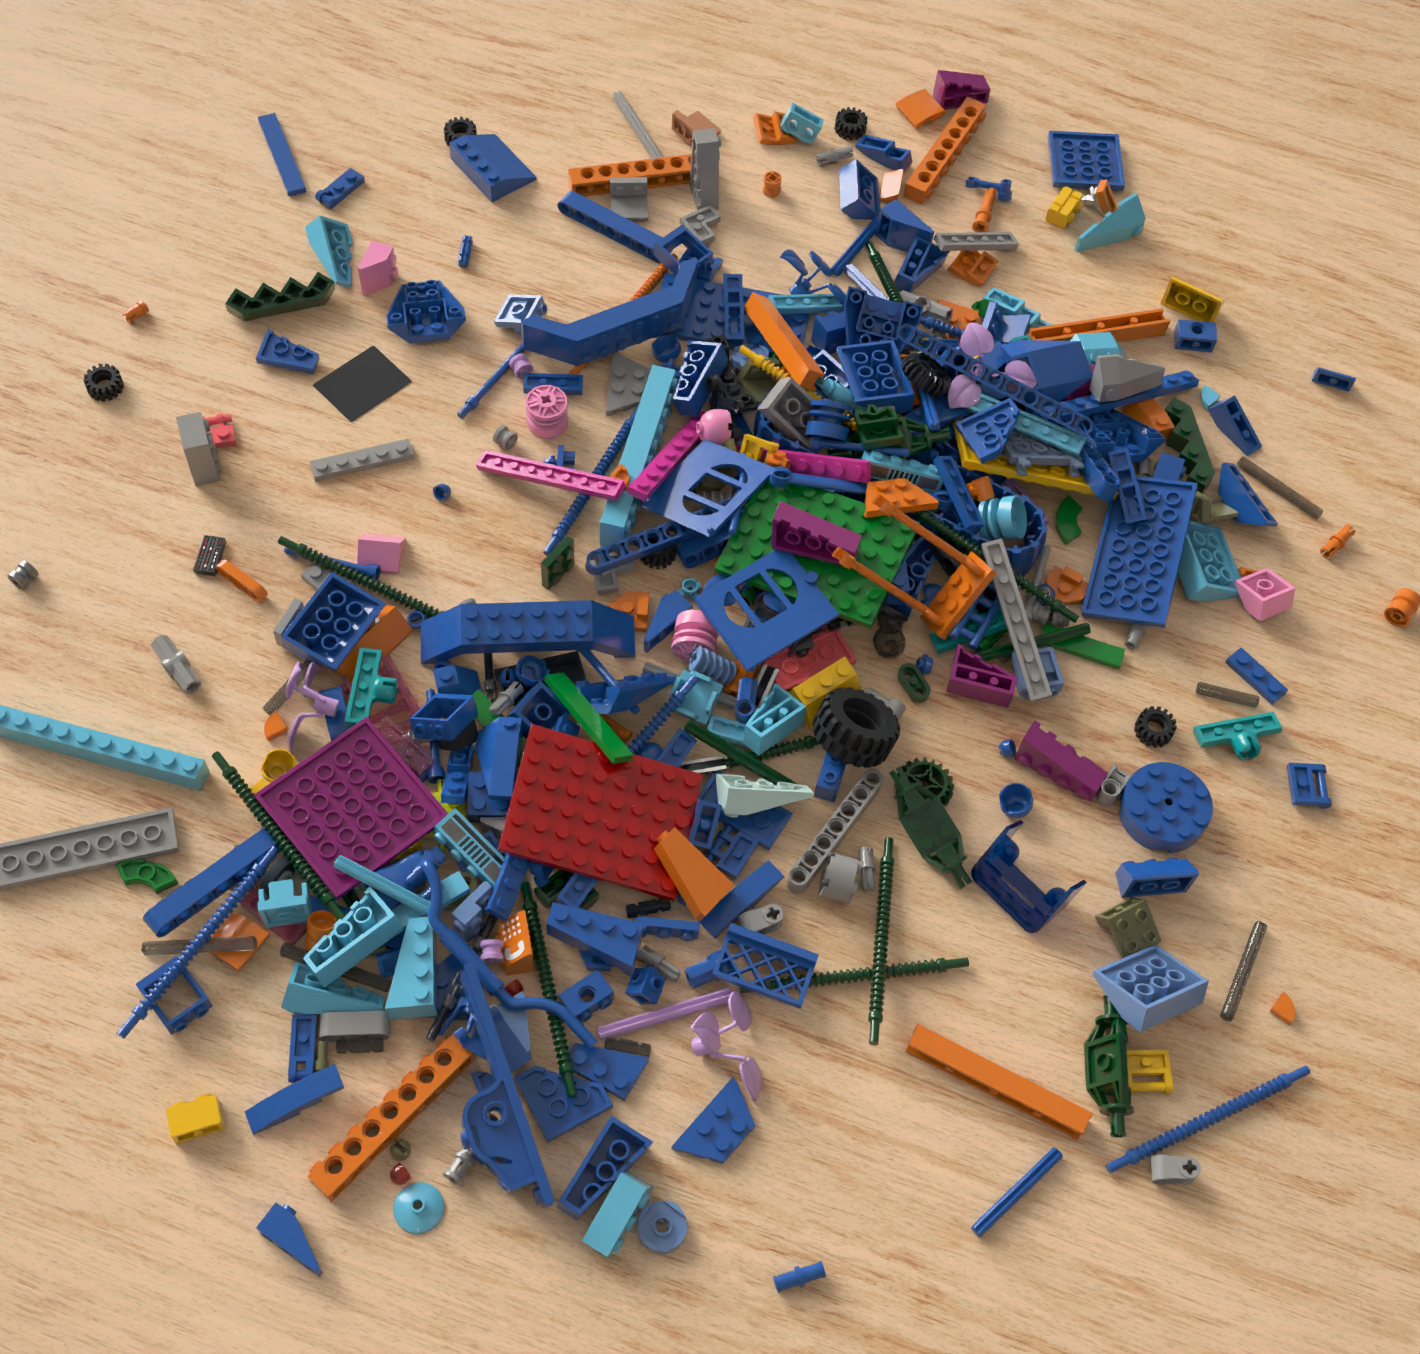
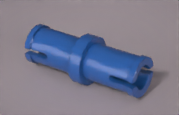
(799, 1276)

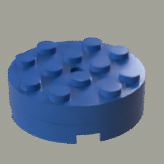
(1165, 807)

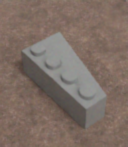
(705, 168)

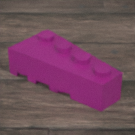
(810, 535)

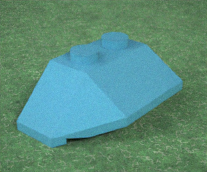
(1099, 344)

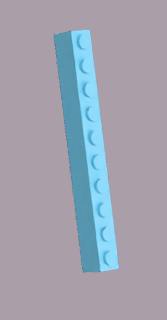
(103, 748)

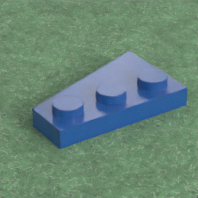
(281, 353)
(611, 1068)

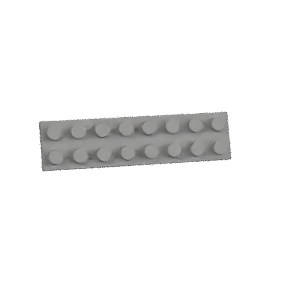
(87, 848)

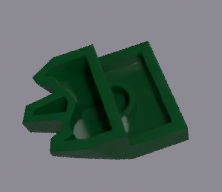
(878, 427)

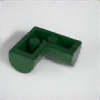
(549, 892)

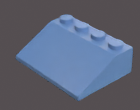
(1151, 987)

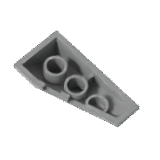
(1122, 377)

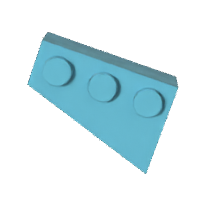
(774, 720)
(617, 1214)

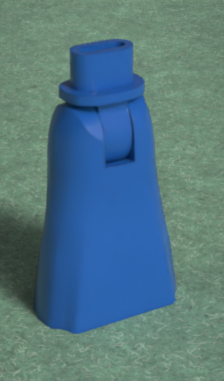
(403, 868)

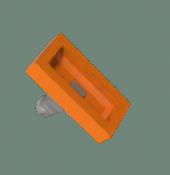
(1101, 198)

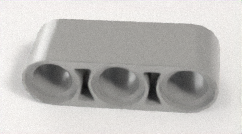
(354, 1025)

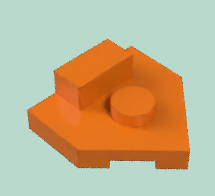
(1067, 585)
(635, 604)

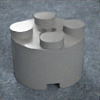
(839, 878)

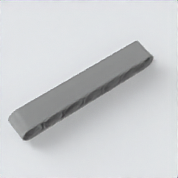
(830, 838)

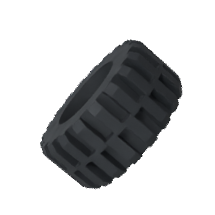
(856, 727)

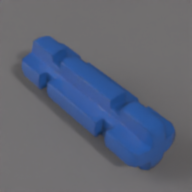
(465, 251)

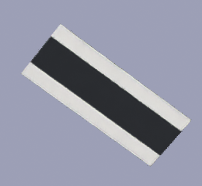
(765, 682)
(704, 764)

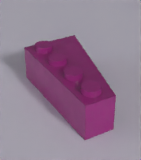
(1059, 763)

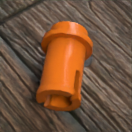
(136, 311)

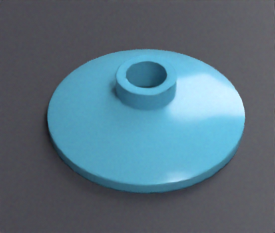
(423, 1219)

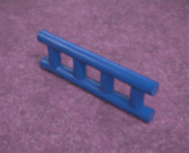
(984, 622)

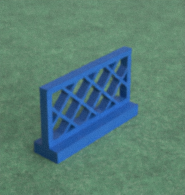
(771, 948)

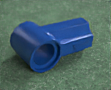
(746, 698)
(702, 972)

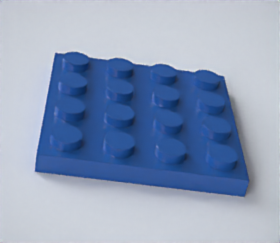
(1085, 159)

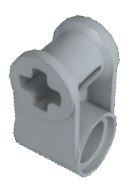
(1114, 784)
(759, 919)
(1169, 1169)

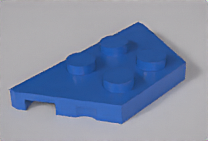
(718, 1127)

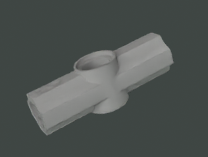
(933, 309)
(176, 664)

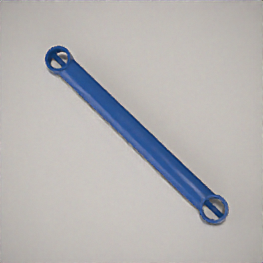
(839, 485)

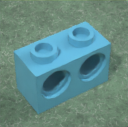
(804, 119)

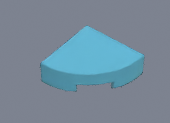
(1208, 397)

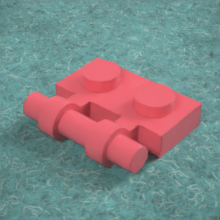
(222, 435)

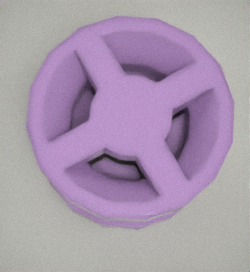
(520, 365)
(492, 950)

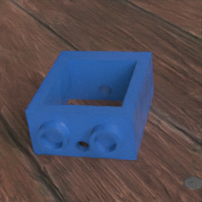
(682, 236)
(427, 721)
(181, 1021)

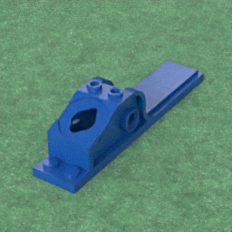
(511, 1134)

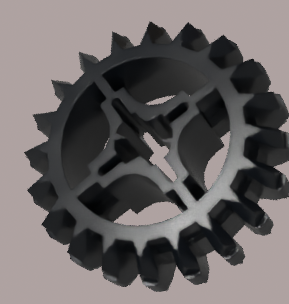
(926, 374)

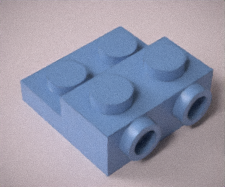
(519, 308)
(1051, 670)
(469, 914)

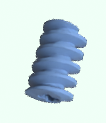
(712, 665)

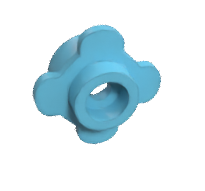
(692, 584)

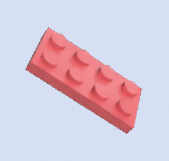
(827, 650)

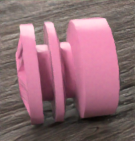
(546, 411)
(691, 631)

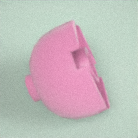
(714, 426)

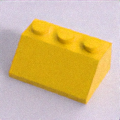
(1192, 301)
(815, 689)

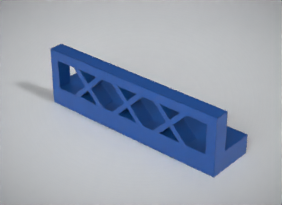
(963, 504)

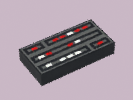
(209, 555)

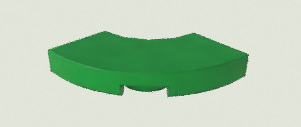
(1067, 520)
(148, 873)

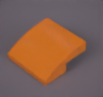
(920, 108)
(769, 129)
(973, 266)
(239, 926)

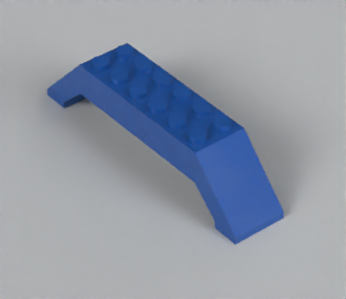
(615, 327)
(527, 629)

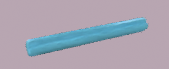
(383, 885)

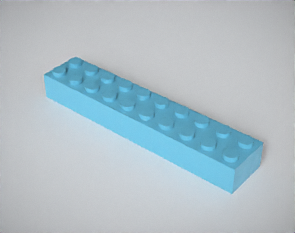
(640, 451)

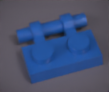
(736, 855)

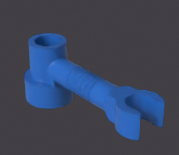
(1003, 188)

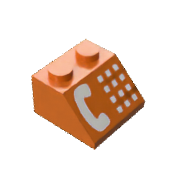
(517, 944)

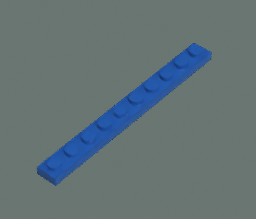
(1090, 405)
(673, 754)
(515, 868)

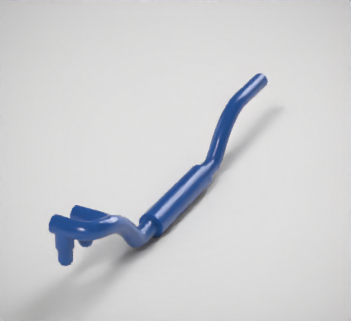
(487, 977)

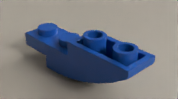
(456, 781)

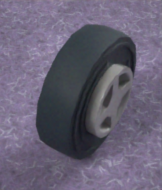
(278, 871)

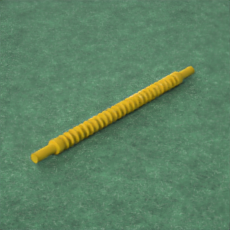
(760, 361)

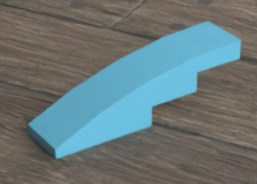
(1015, 306)

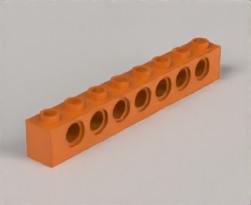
(944, 151)
(659, 173)
(371, 1147)

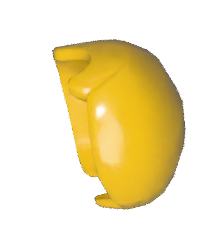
(276, 764)

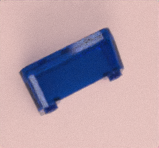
(1013, 889)

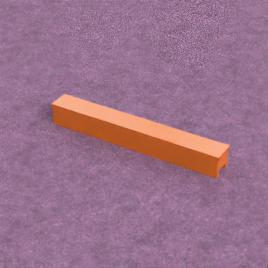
(1122, 327)
(783, 341)
(999, 1082)

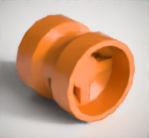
(772, 184)

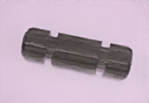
(360, 1045)
(627, 1046)

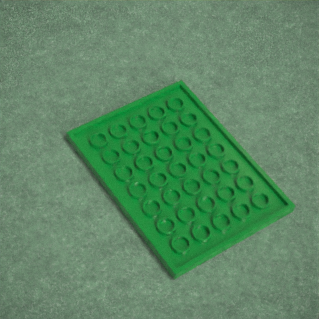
(855, 597)

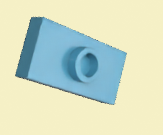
(727, 729)

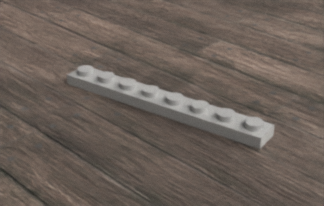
(1016, 621)

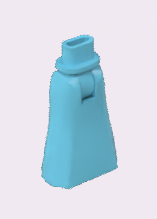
(839, 393)

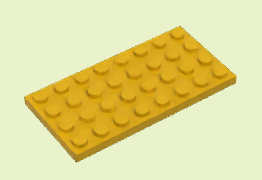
(1043, 474)

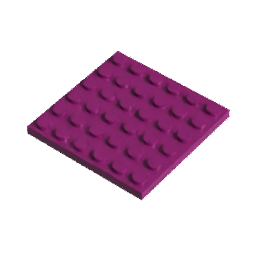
(351, 803)

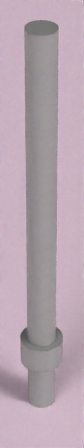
(1037, 580)

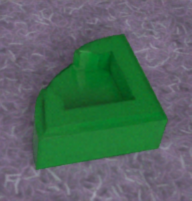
(981, 306)

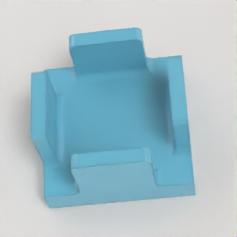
(700, 700)
(283, 906)

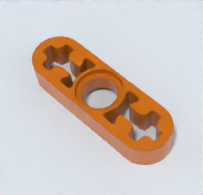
(241, 580)

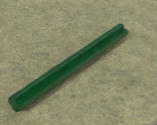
(1040, 640)
(735, 753)

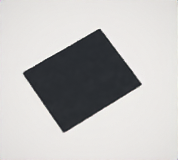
(362, 383)

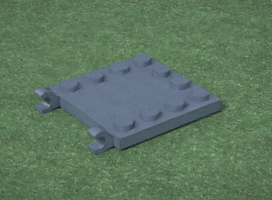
(1024, 451)

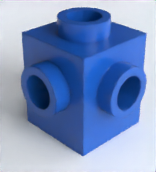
(645, 985)

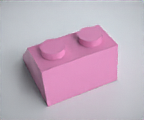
(377, 268)
(1265, 594)

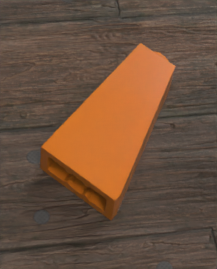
(692, 873)

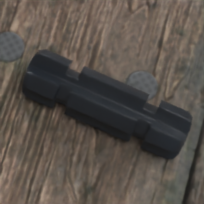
(647, 907)

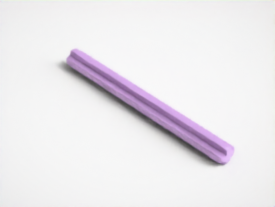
(664, 1014)

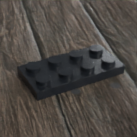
(564, 663)

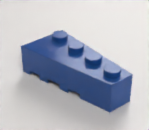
(611, 1154)

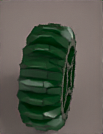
(942, 788)

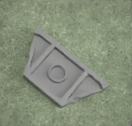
(625, 383)

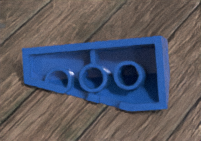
(498, 754)

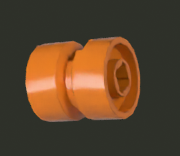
(1402, 607)
(318, 924)

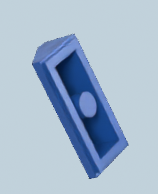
(1333, 379)

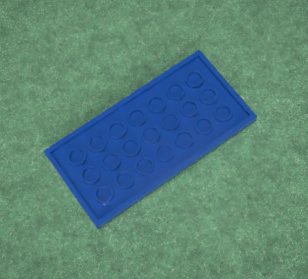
(706, 316)
(1141, 560)

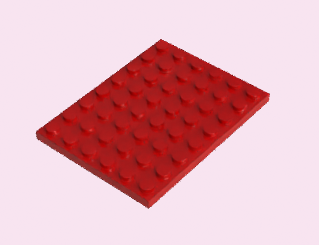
(597, 815)

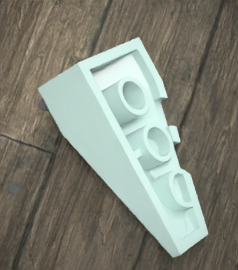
(748, 797)

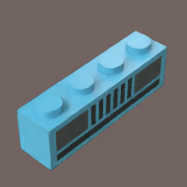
(893, 467)
(469, 847)

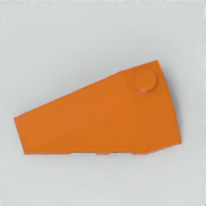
(1152, 415)

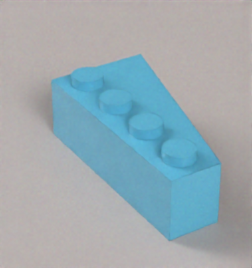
(353, 938)
(415, 975)

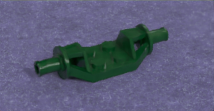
(915, 444)
(930, 827)
(1108, 1069)

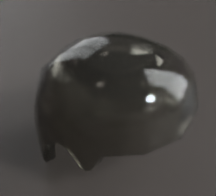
(889, 642)

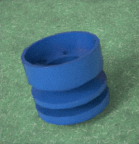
(829, 420)

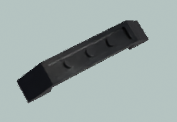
(729, 376)
(886, 616)

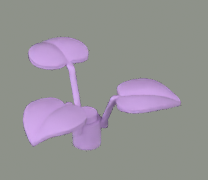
(979, 341)
(322, 704)
(708, 1042)

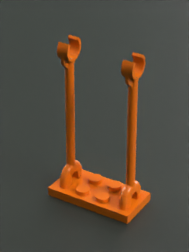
(953, 598)

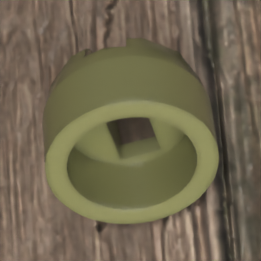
(396, 1153)

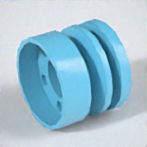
(1003, 518)

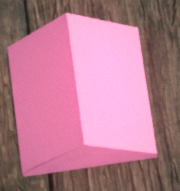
(382, 551)

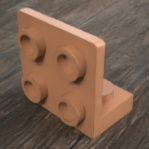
(686, 125)

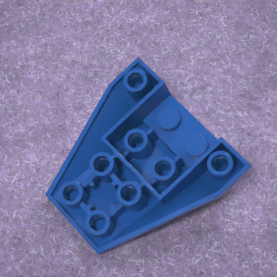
(425, 312)
(877, 319)
(1057, 366)
(1118, 431)
(625, 693)

